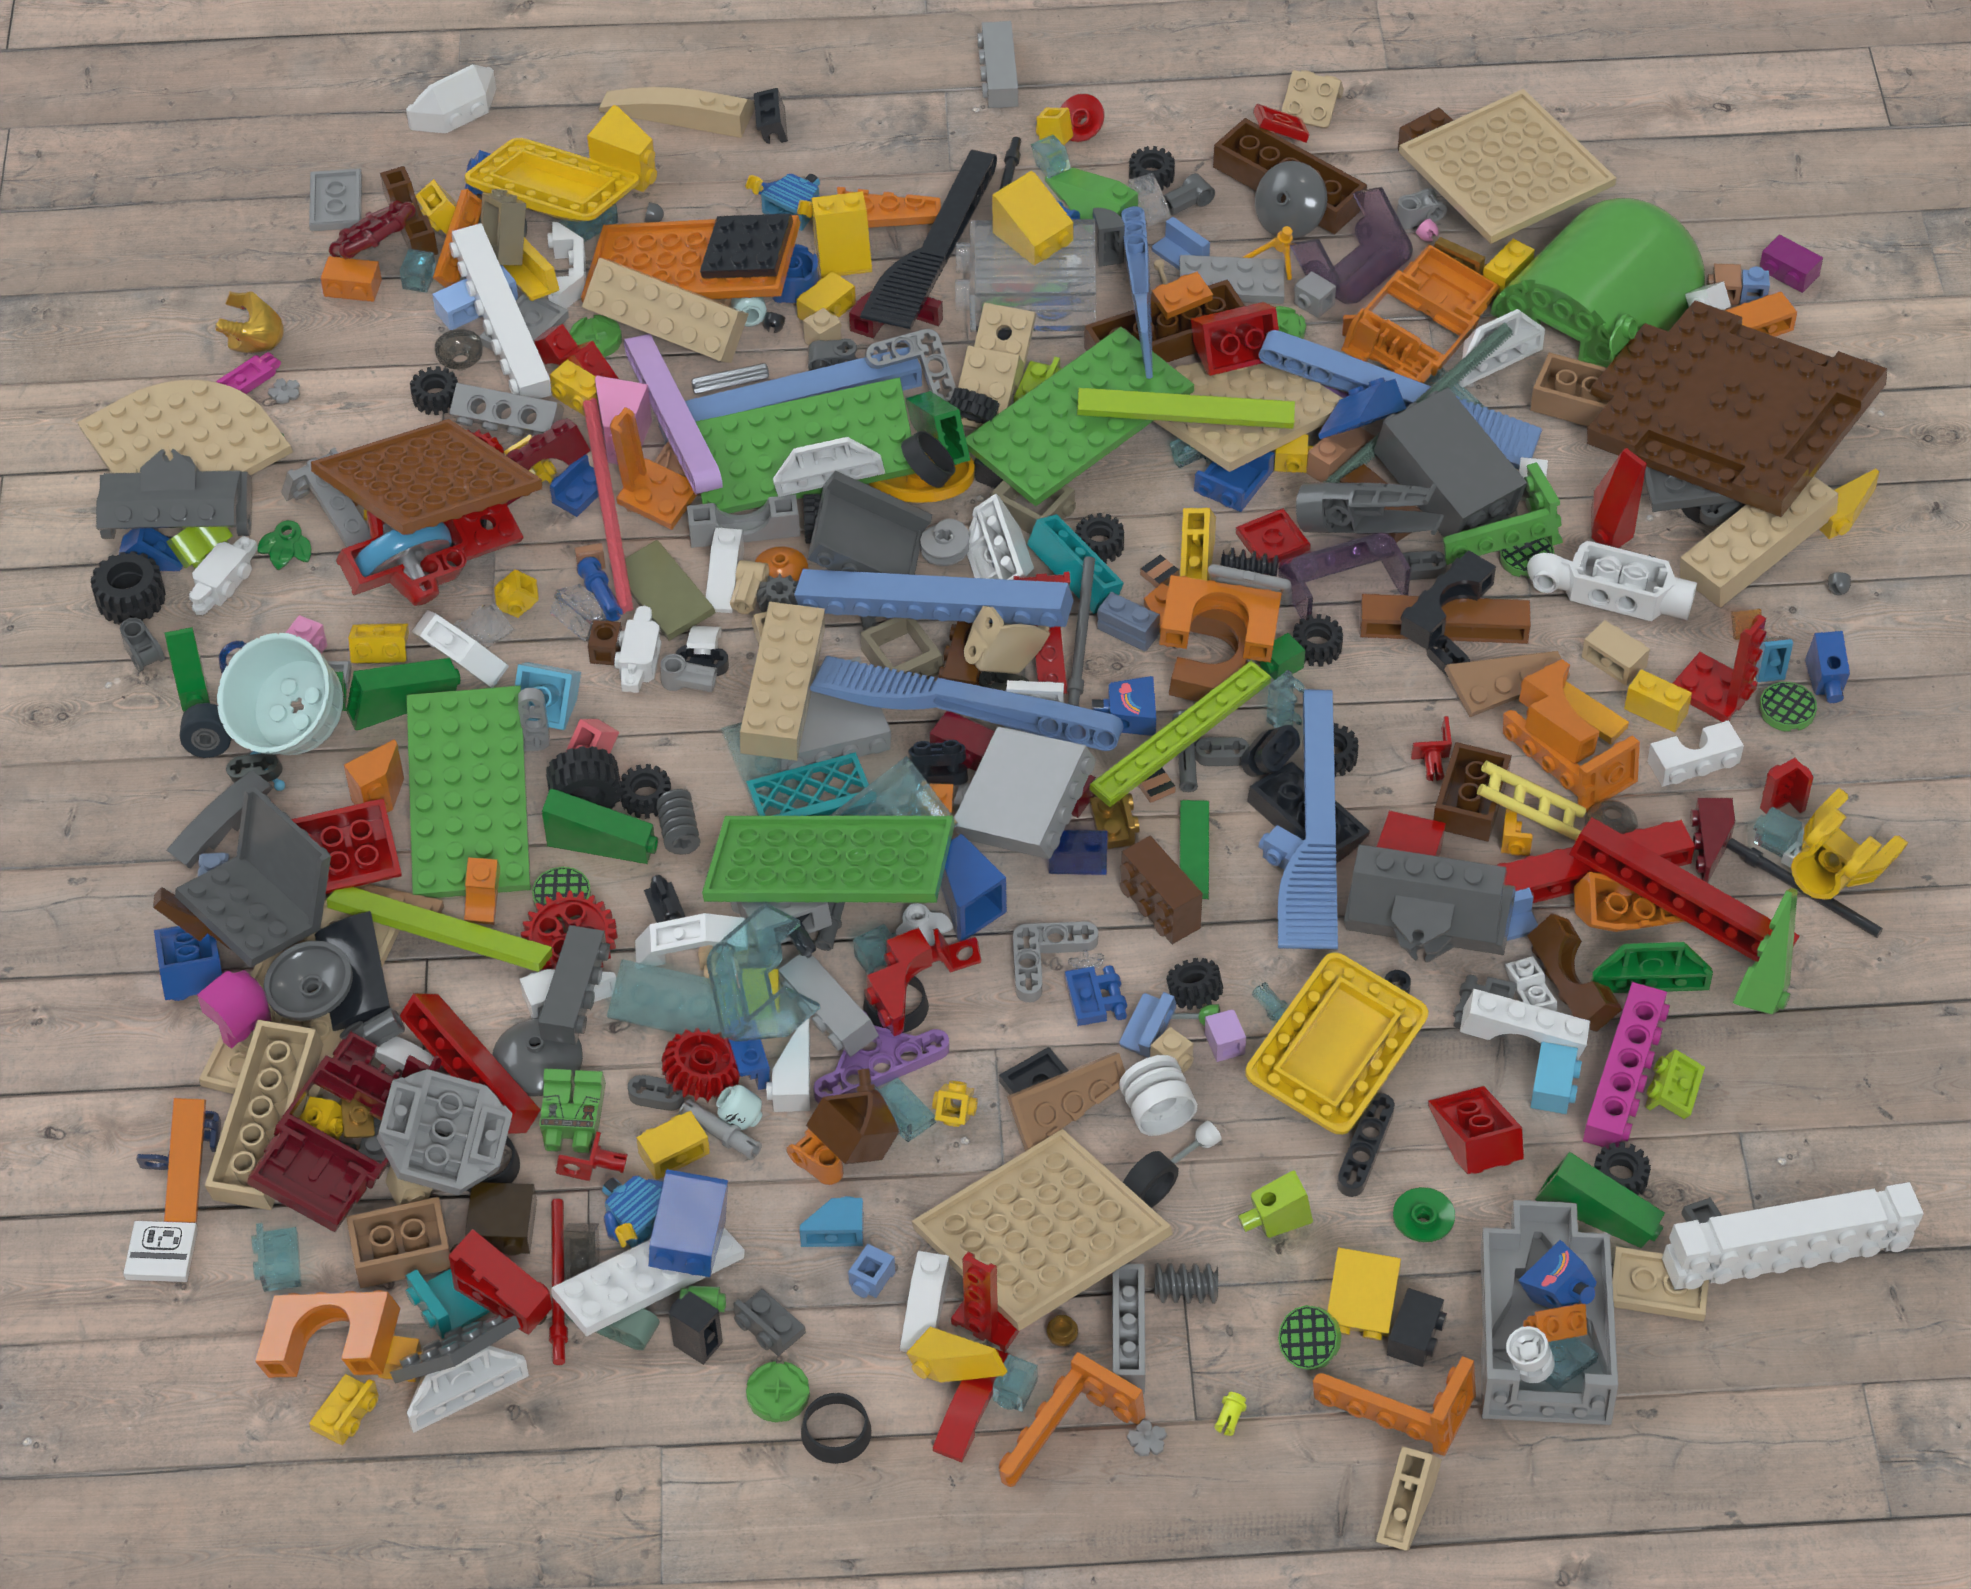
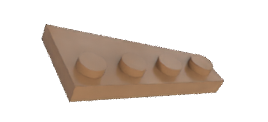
(1495, 681)
(1064, 1098)

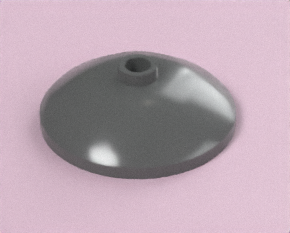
(1304, 198)
(305, 969)
(527, 1063)

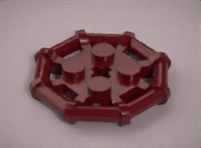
(372, 229)

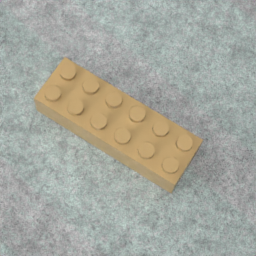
(665, 310)
(1754, 542)
(782, 681)
(272, 1076)

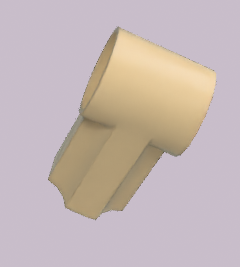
(748, 580)

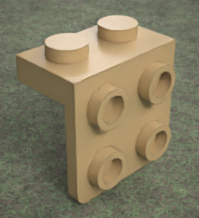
(1312, 97)

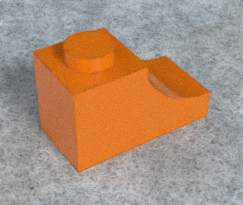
(481, 890)

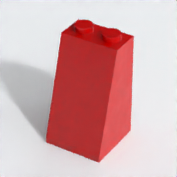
(1412, 834)

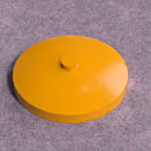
(914, 489)

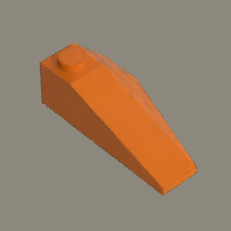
(1614, 908)

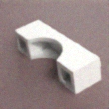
(1493, 1015)

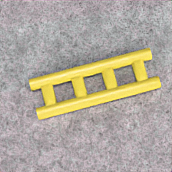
(1517, 804)

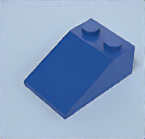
(1364, 407)
(185, 962)

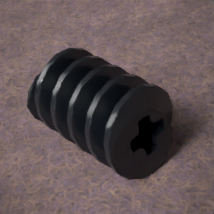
(1250, 564)

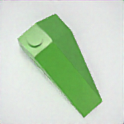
(1088, 191)
(1768, 980)

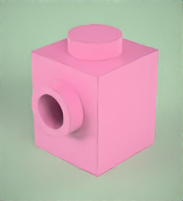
(310, 631)

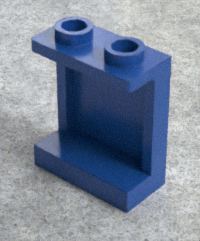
(1235, 487)

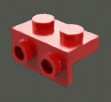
(1787, 785)

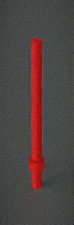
(558, 1331)

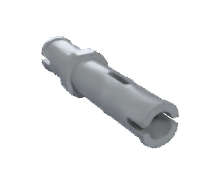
(729, 1135)

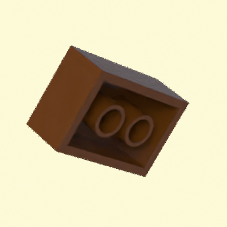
(1458, 799)
(1160, 890)

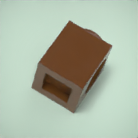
(604, 642)

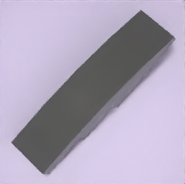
(215, 820)

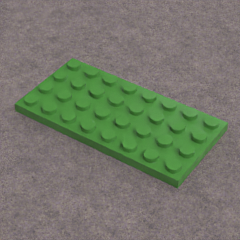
(1042, 440)
(758, 441)
(467, 789)
(829, 859)

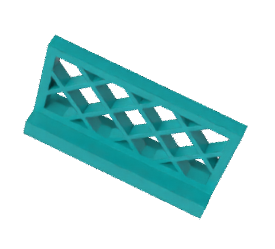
(803, 774)

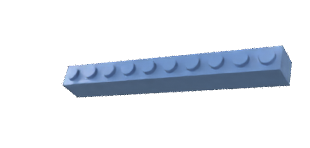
(804, 385)
(934, 597)

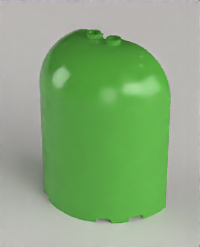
(1605, 265)

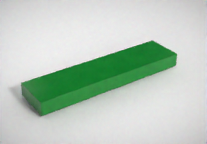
(1195, 843)

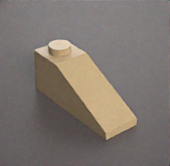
(1408, 1497)

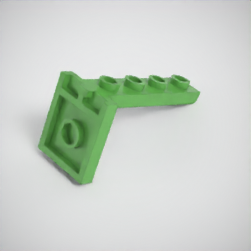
(1538, 523)

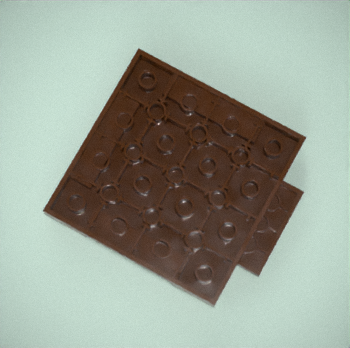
(1731, 406)

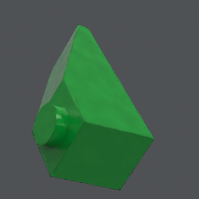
(187, 667)

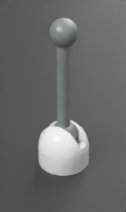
(1205, 1136)

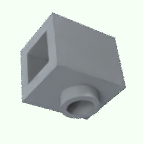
(1314, 294)

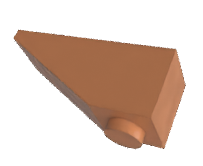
(1334, 452)

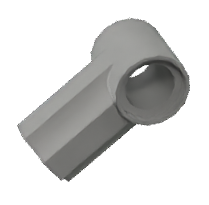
(680, 674)

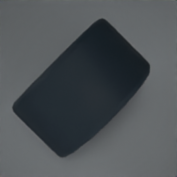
(203, 732)

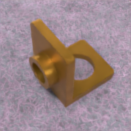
(356, 1120)

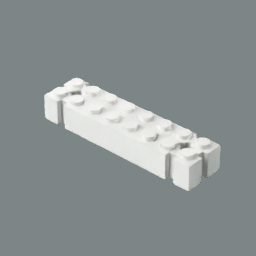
(1792, 1236)

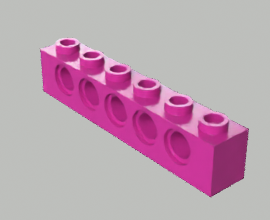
(1641, 1003)

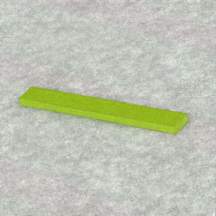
(1186, 408)
(1180, 733)
(441, 928)

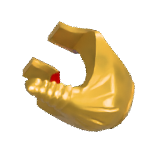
(261, 331)

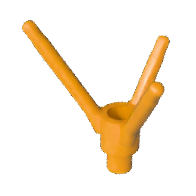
(1281, 244)

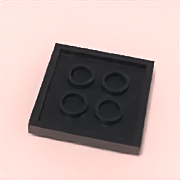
(746, 246)

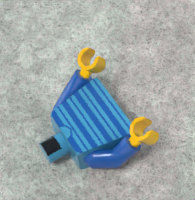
(787, 195)
(631, 1209)

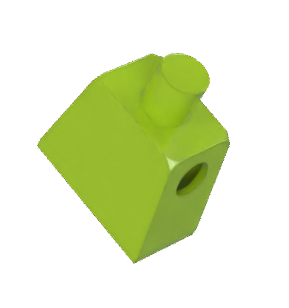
(1278, 1207)

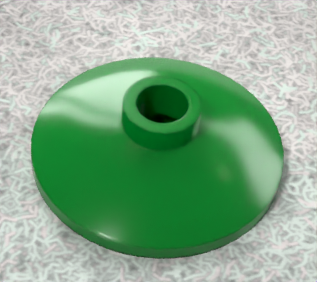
(1425, 1204)

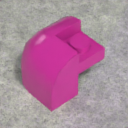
(235, 1005)

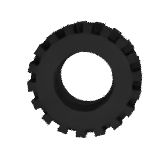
(129, 571)
(586, 775)

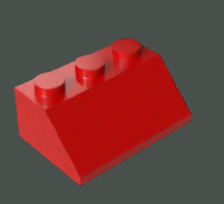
(1233, 336)

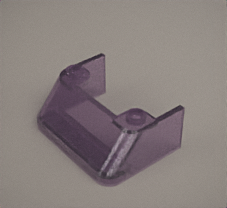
(1381, 250)
(1340, 558)

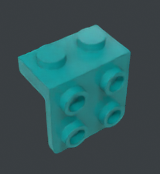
(440, 1303)

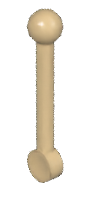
(1159, 265)

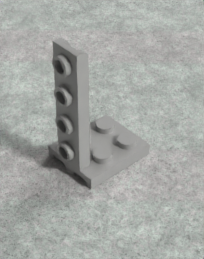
(335, 504)

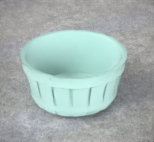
(259, 692)

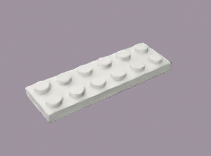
(628, 1285)

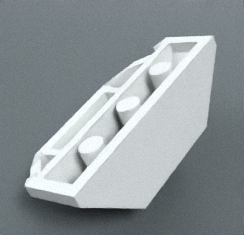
(453, 100)
(1526, 340)
(814, 464)
(997, 543)
(462, 1385)

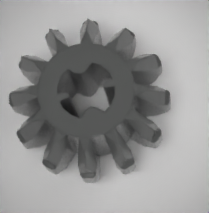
(776, 590)

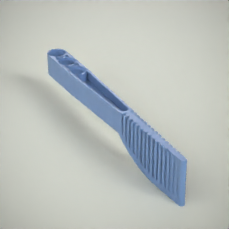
(1139, 276)
(1345, 373)
(901, 691)
(1309, 881)

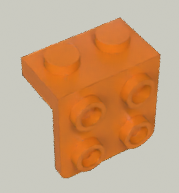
(1181, 295)

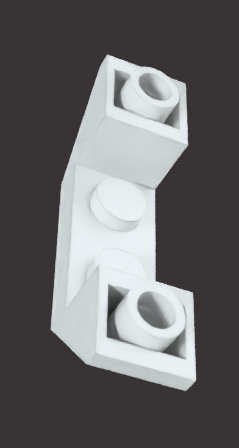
(571, 246)
(460, 648)
(682, 935)

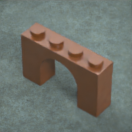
(1196, 679)

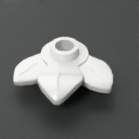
(927, 922)

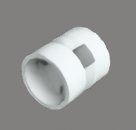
(1530, 1354)

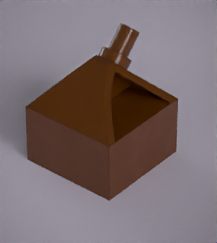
(855, 1124)

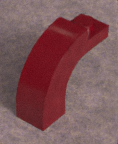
(931, 313)

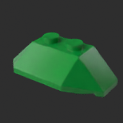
(1656, 965)

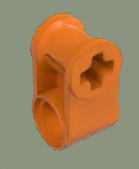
(814, 1158)

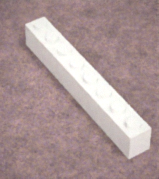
(500, 312)

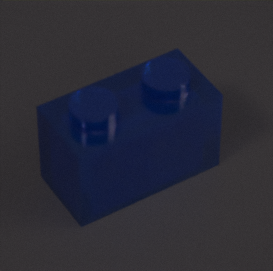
(1080, 853)

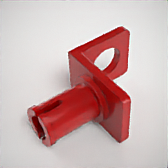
(1434, 752)
(949, 953)
(598, 1158)

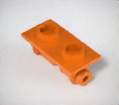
(1560, 1322)

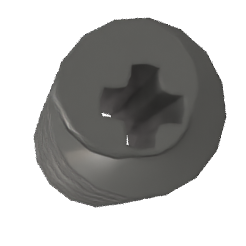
(678, 822)
(1186, 1283)

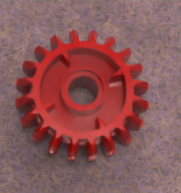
(699, 1064)

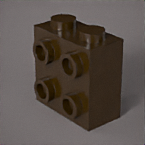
(503, 1215)

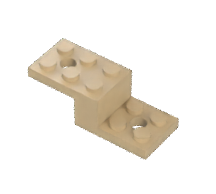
(993, 364)

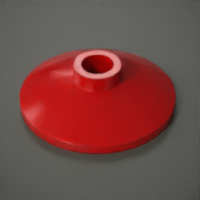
(1082, 107)

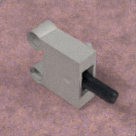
(812, 917)

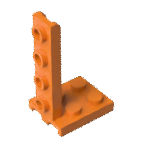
(647, 485)
(1593, 781)
(1100, 1387)
(1437, 1428)

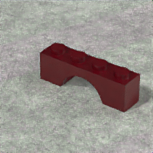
(560, 442)

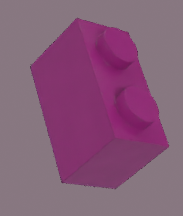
(1791, 263)

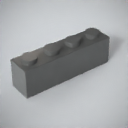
(573, 985)

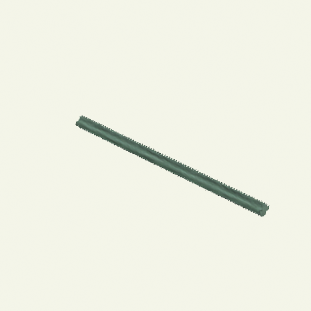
(1448, 380)

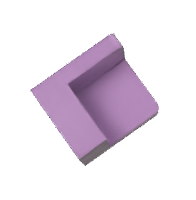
(1225, 1035)

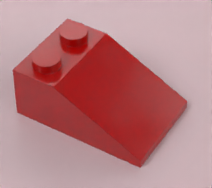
(1478, 1130)

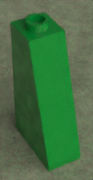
(940, 420)
(383, 691)
(596, 830)
(1602, 1201)

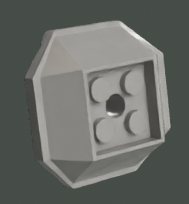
(444, 1104)

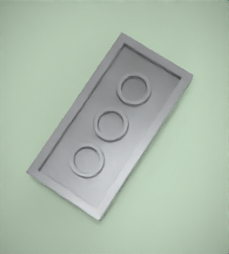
(1251, 278)

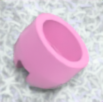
(1427, 230)

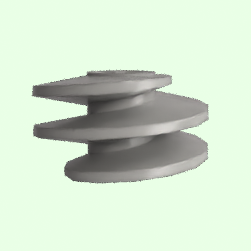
(945, 543)

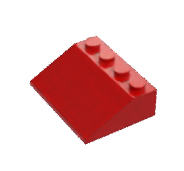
(358, 844)

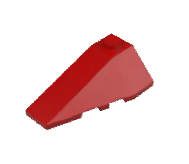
(1618, 501)

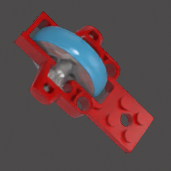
(403, 558)

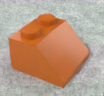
(376, 775)

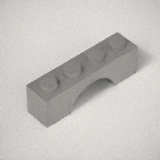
(774, 520)

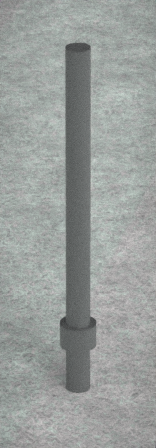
(1075, 684)

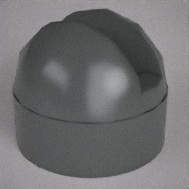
(654, 213)
(1839, 583)

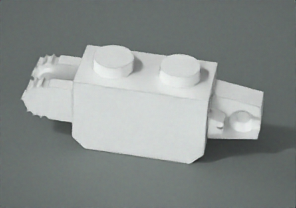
(221, 573)
(639, 650)

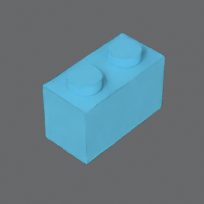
(1554, 1078)

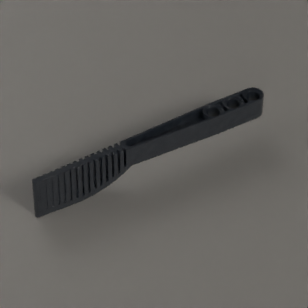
(909, 281)

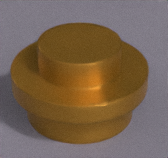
(1062, 1330)

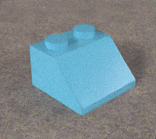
(558, 686)

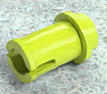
(1232, 1407)

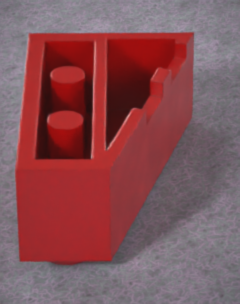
(498, 1283)

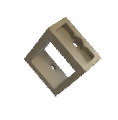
(504, 225)
(1026, 518)
(875, 636)

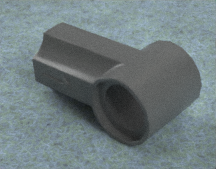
(1193, 191)
(379, 1028)

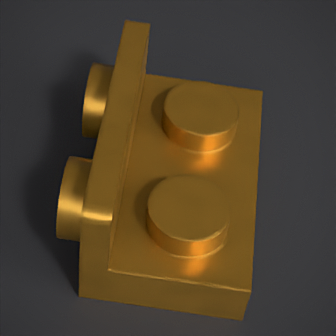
(1465, 256)
(1116, 820)

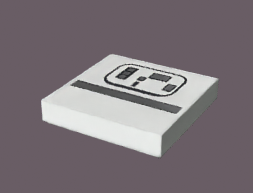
(160, 1251)

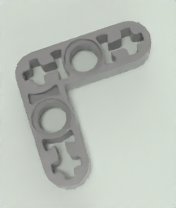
(916, 351)
(535, 732)
(1039, 943)

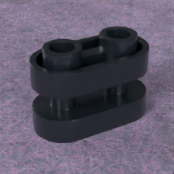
(1270, 750)
(940, 761)

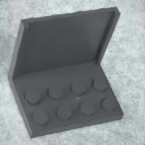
(268, 891)

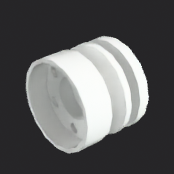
(1158, 1095)

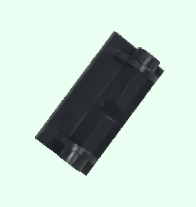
(663, 900)

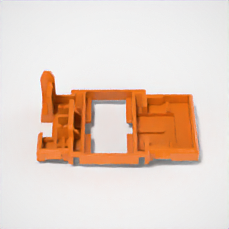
(1437, 287)

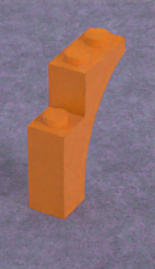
(1552, 716)

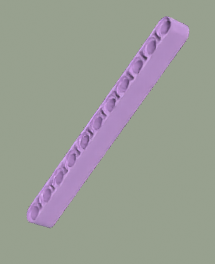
(673, 414)

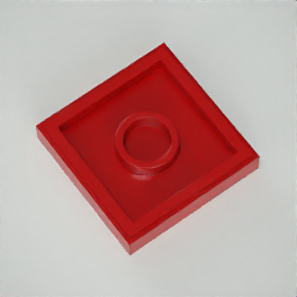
(1281, 123)
(1273, 535)

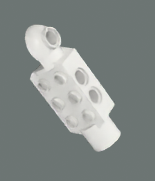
(1615, 581)

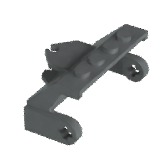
(174, 497)
(1430, 902)

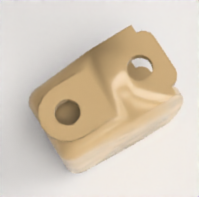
(1002, 646)

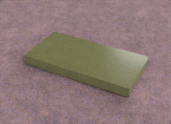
(667, 590)

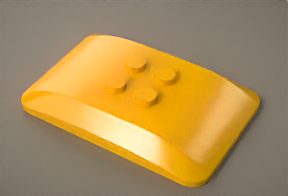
(552, 180)
(1337, 1043)

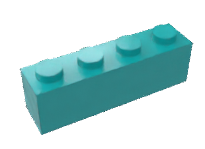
(1065, 551)

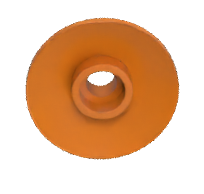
(784, 561)

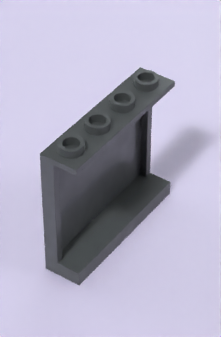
(865, 529)

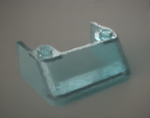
(741, 980)

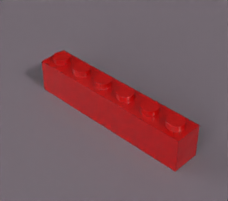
(466, 1056)

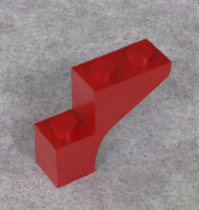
(557, 346)
(887, 988)

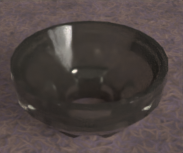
(458, 343)
(1624, 824)

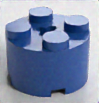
(801, 275)

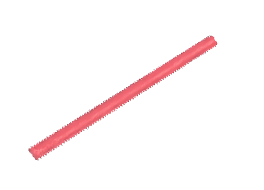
(608, 505)

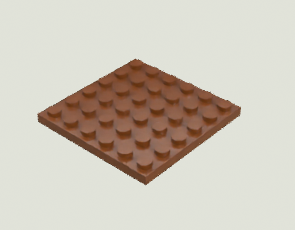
(426, 476)

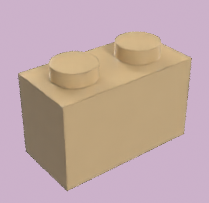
(1615, 652)

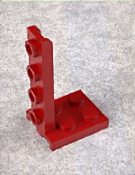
(1050, 658)
(1719, 688)
(980, 1305)

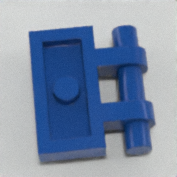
(1086, 996)

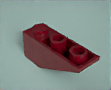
(1714, 828)

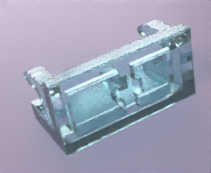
(1282, 700)

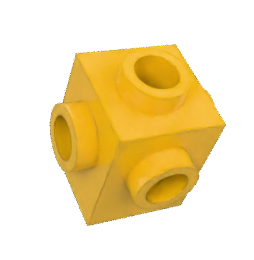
(516, 593)
(949, 1112)
(324, 1115)

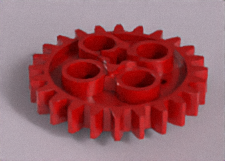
(592, 916)

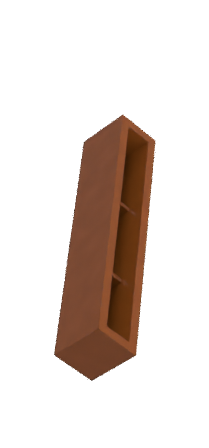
(1465, 620)

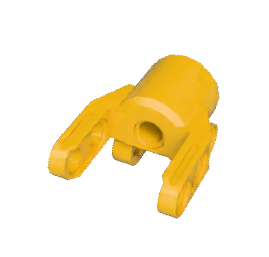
(1833, 858)

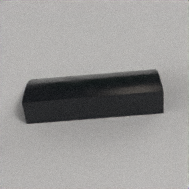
(1282, 802)
(368, 988)

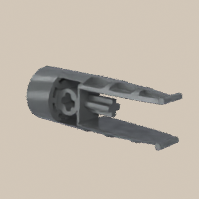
(1361, 506)

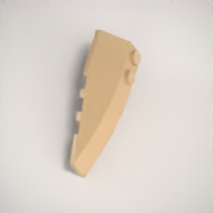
(684, 108)

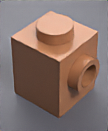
(1732, 278)

